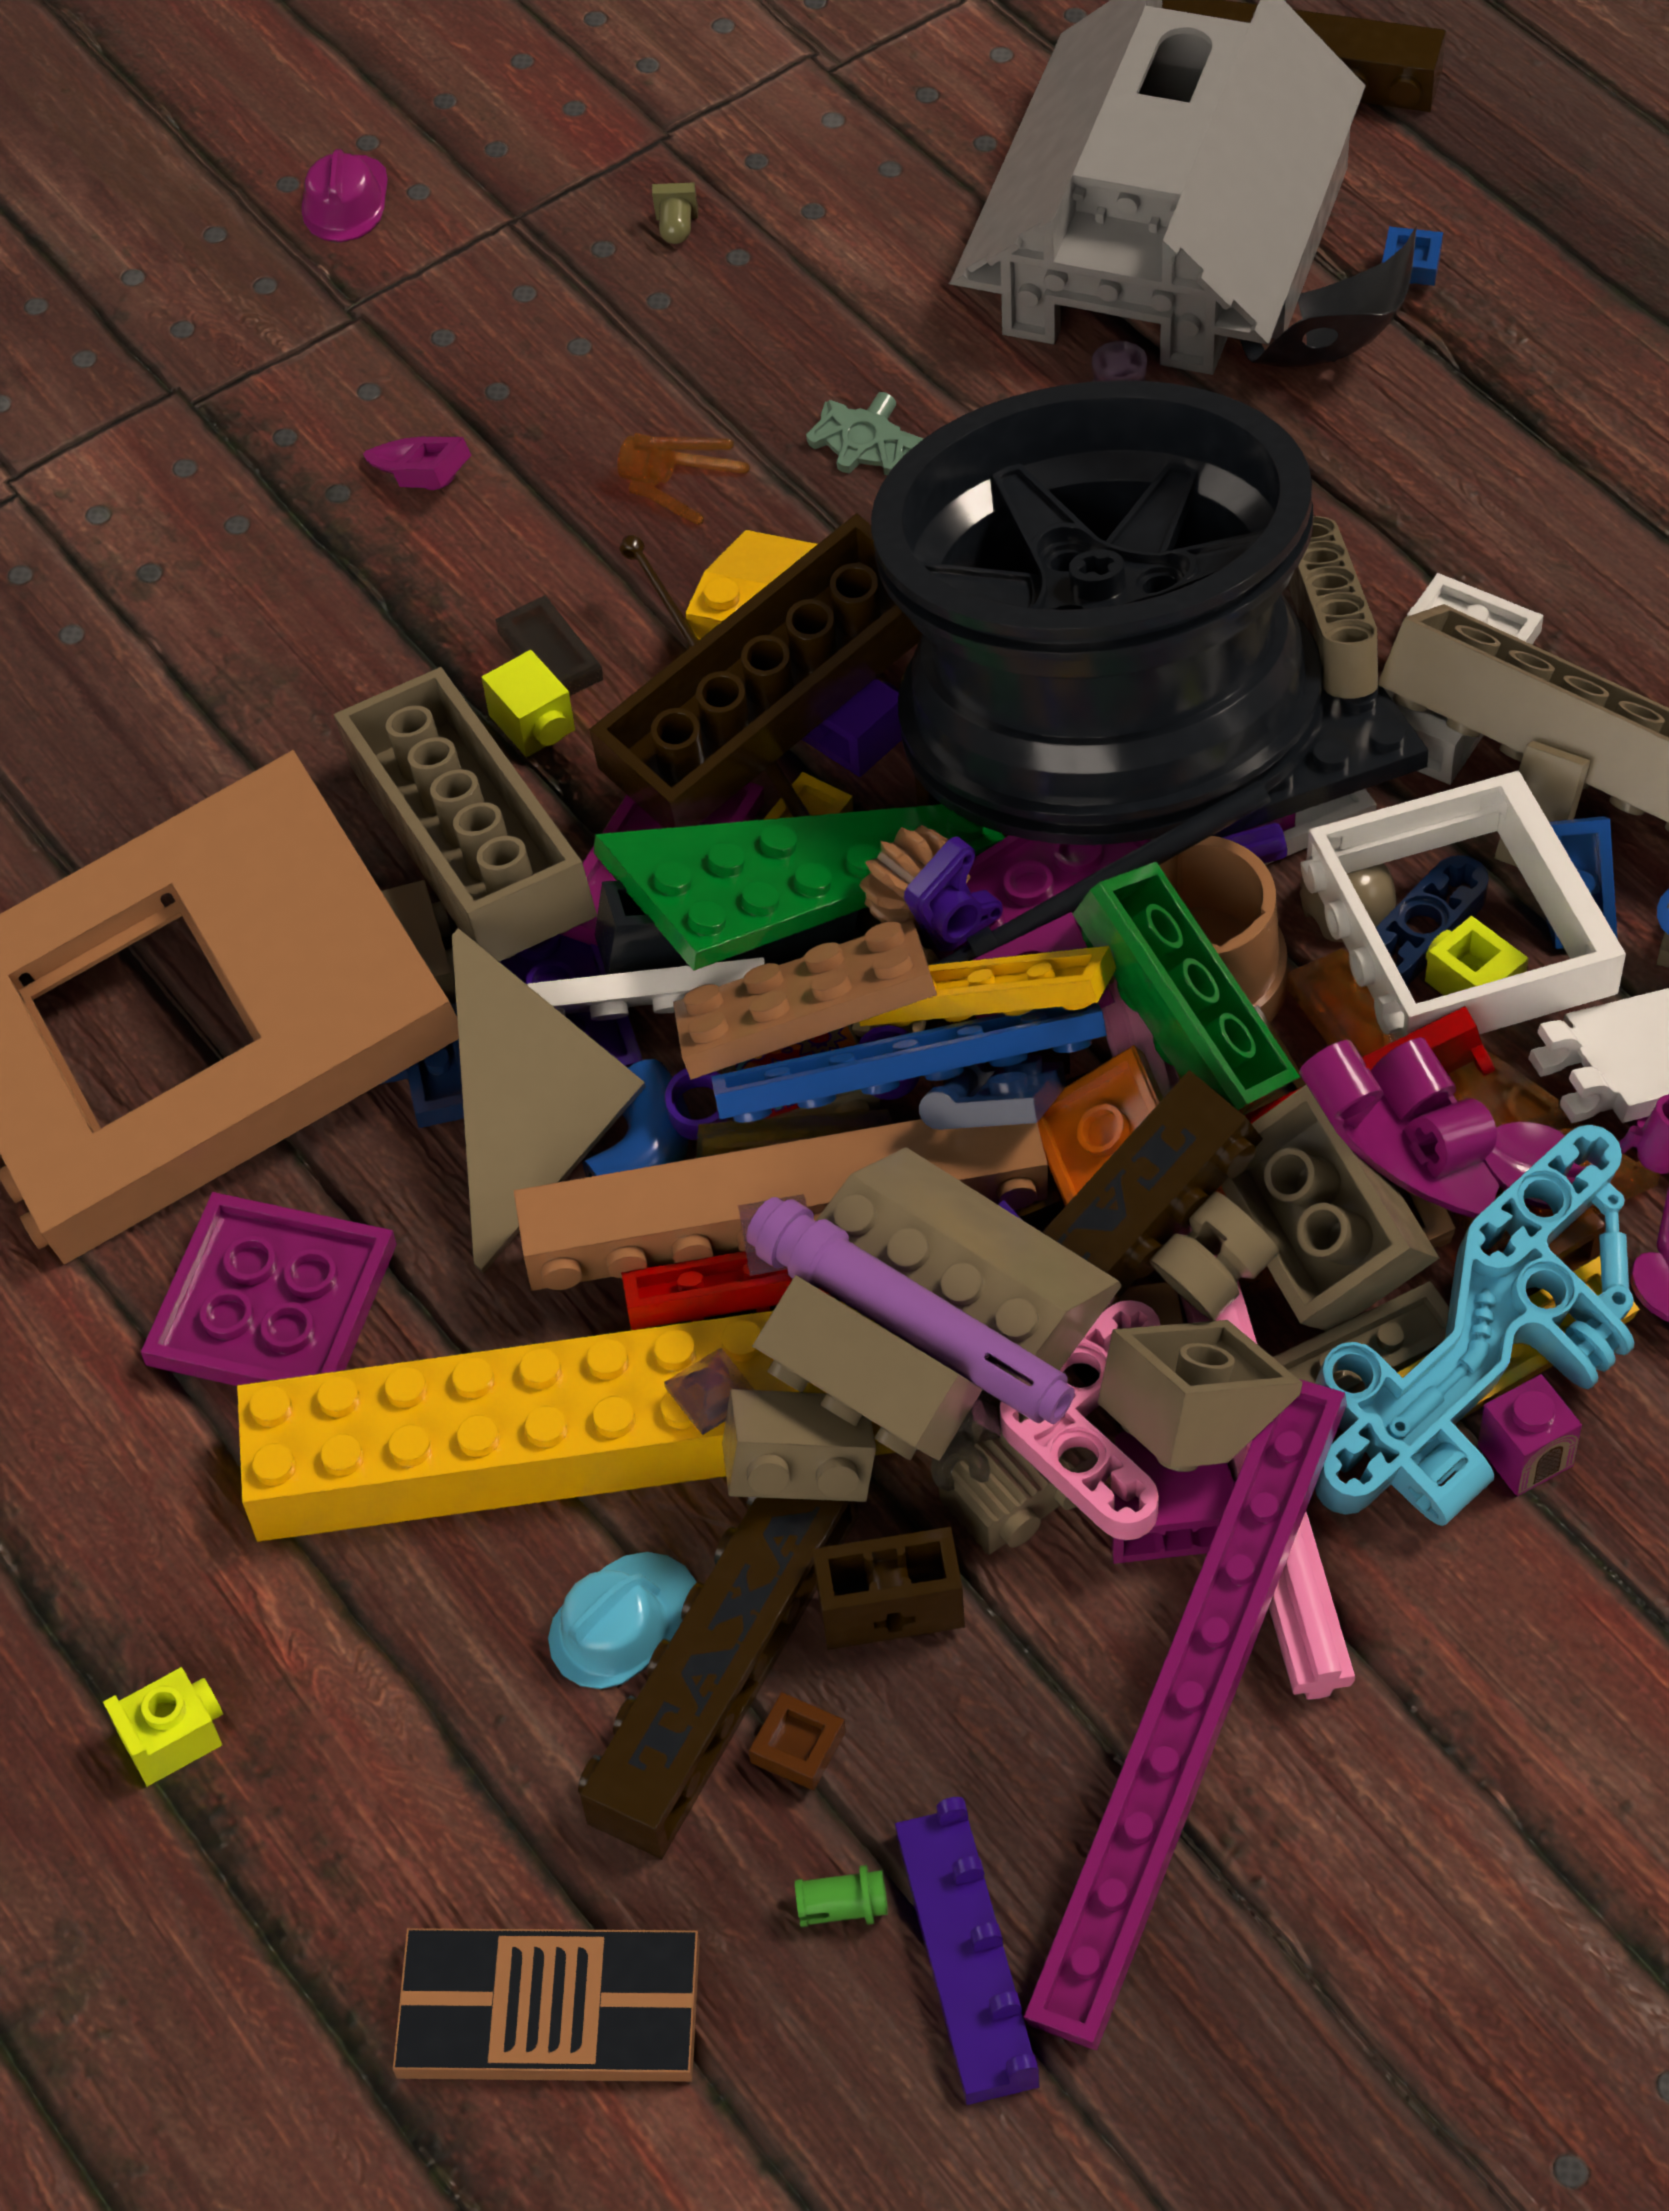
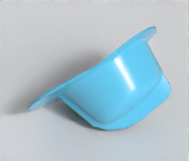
(618, 1619)

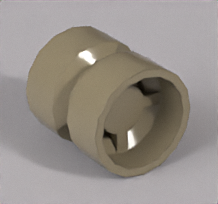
(1190, 1262)

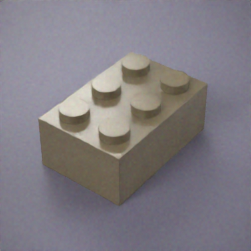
(1333, 1217)

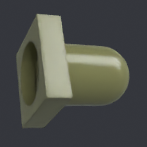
(674, 208)

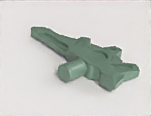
(862, 434)

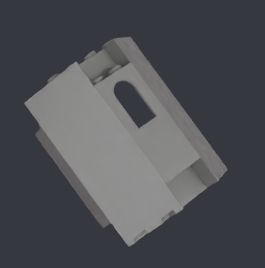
(1169, 178)

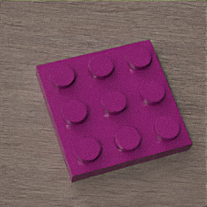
(268, 1294)

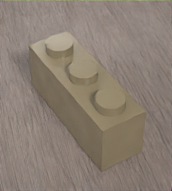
(865, 1371)

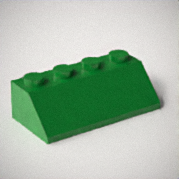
(1183, 988)

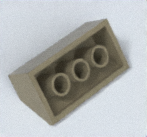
(972, 1254)

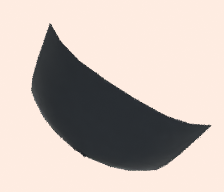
(1341, 315)

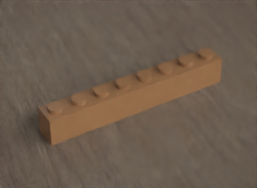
(691, 1206)

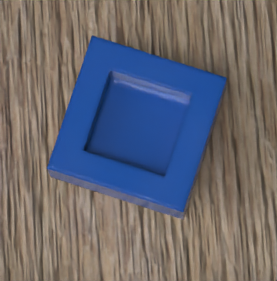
(1426, 252)

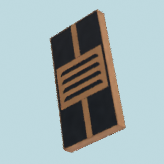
(548, 2005)

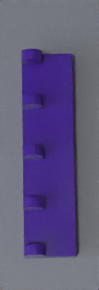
(966, 1954)

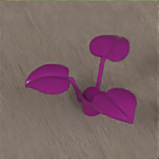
(1524, 1143)

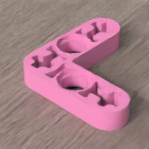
(1045, 1442)

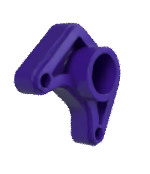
(943, 901)

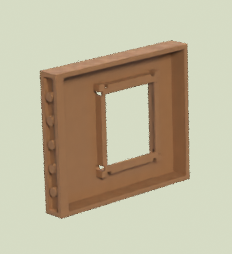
(298, 949)

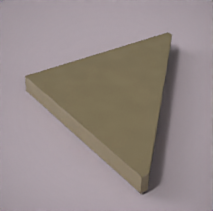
(530, 1092)

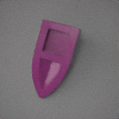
(421, 460)

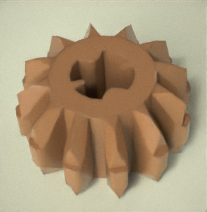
(895, 870)

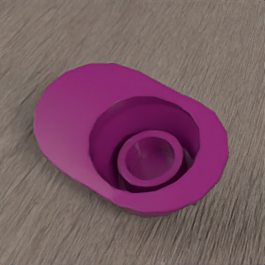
(344, 196)

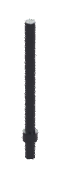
(1157, 850)

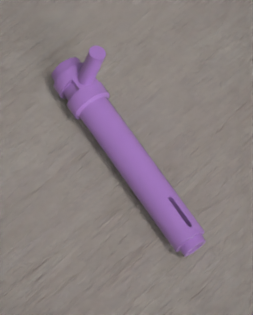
(824, 1257)

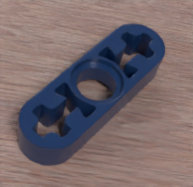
(1429, 900)

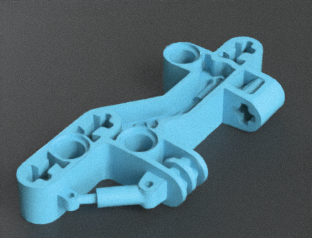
(1412, 1419)

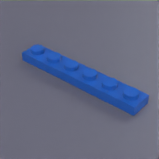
(883, 1063)

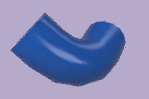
(650, 1133)

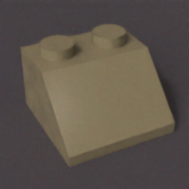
(1193, 1390)

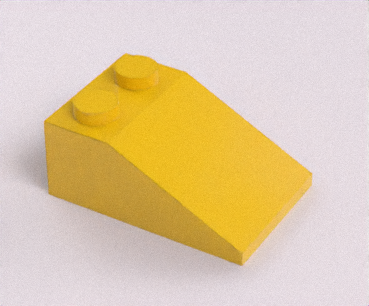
(739, 575)

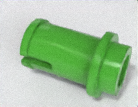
(841, 1897)

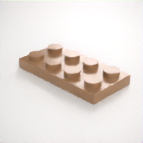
(802, 998)

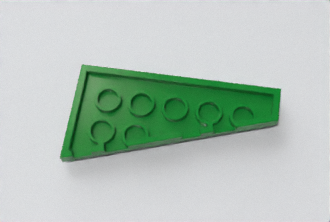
(761, 880)

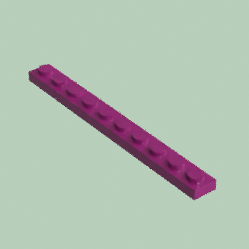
(1183, 1721)

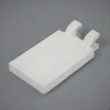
(1621, 1053)

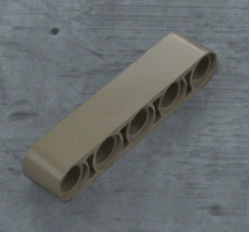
(1336, 613)

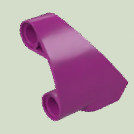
(1408, 1122)

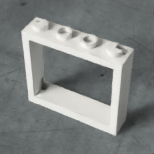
(1440, 820)

